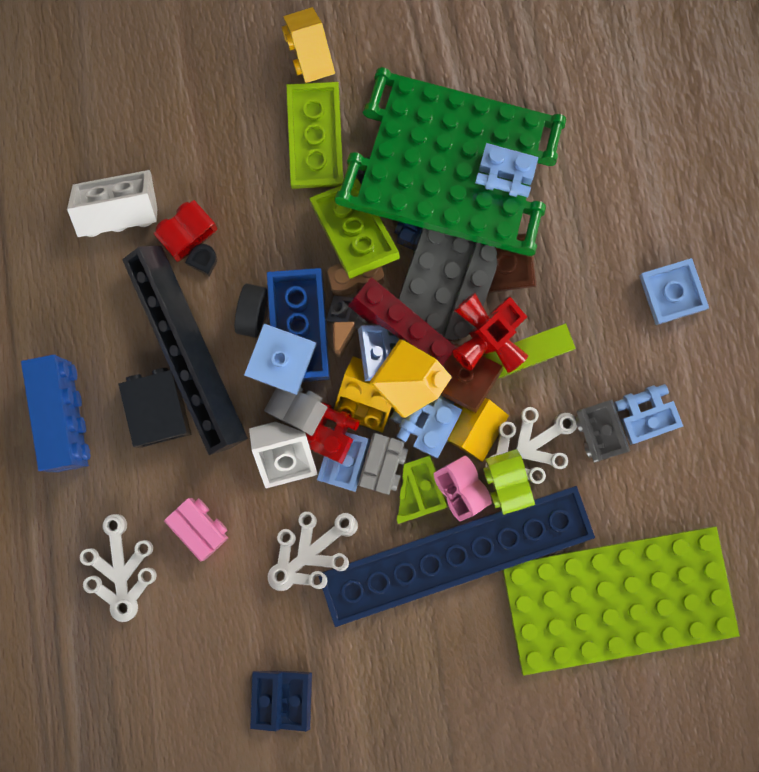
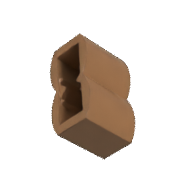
(343, 286)

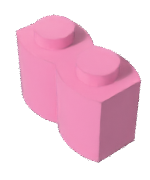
(463, 489)

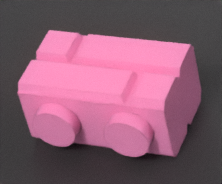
(196, 528)

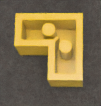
(307, 38)

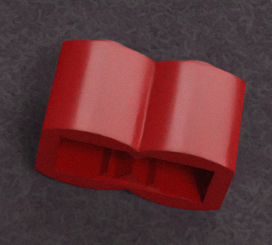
(185, 230)

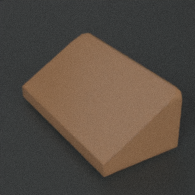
(342, 336)

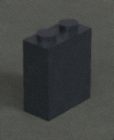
(154, 408)

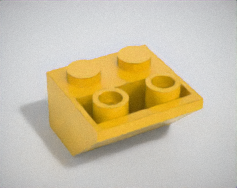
(361, 398)

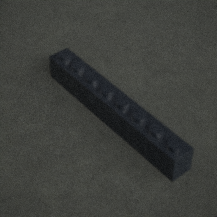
(184, 349)

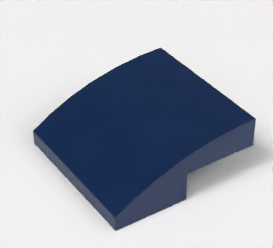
(281, 700)

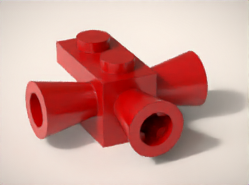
(490, 333)

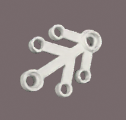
(528, 448)
(309, 553)
(119, 572)

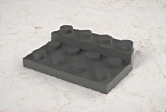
(443, 276)

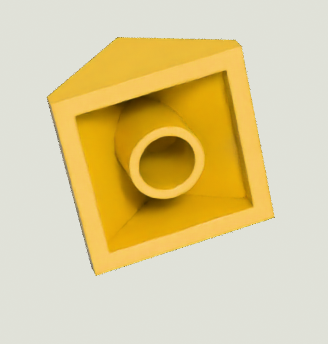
(477, 431)

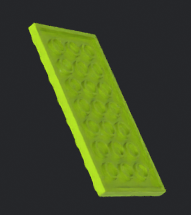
(620, 600)

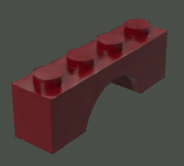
(382, 308)

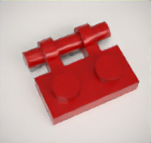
(330, 442)

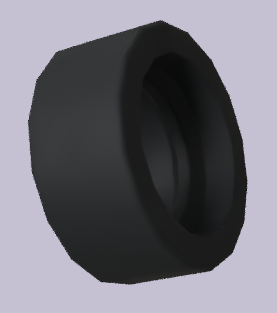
(250, 310)

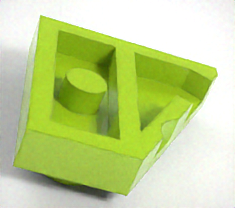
(419, 491)

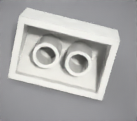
(113, 204)

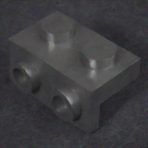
(602, 431)

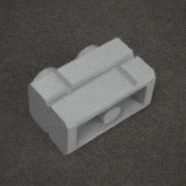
(381, 464)

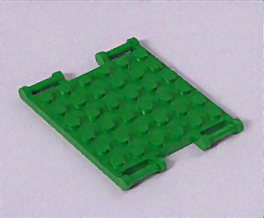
(431, 157)

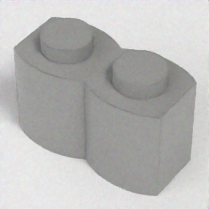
(298, 410)

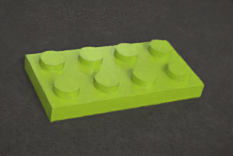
(314, 135)
(355, 235)

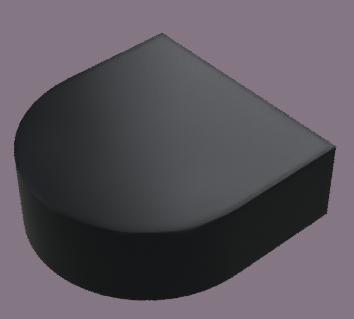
(202, 258)

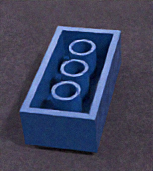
(299, 308)
(55, 414)

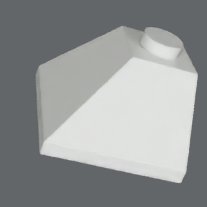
(281, 454)

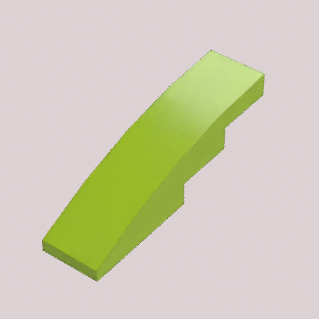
(540, 348)

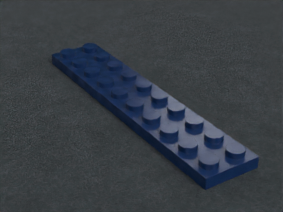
(456, 556)

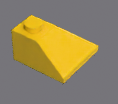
(409, 379)

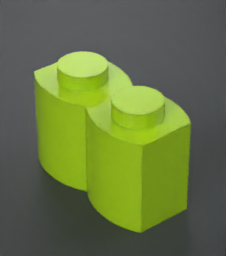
(509, 482)

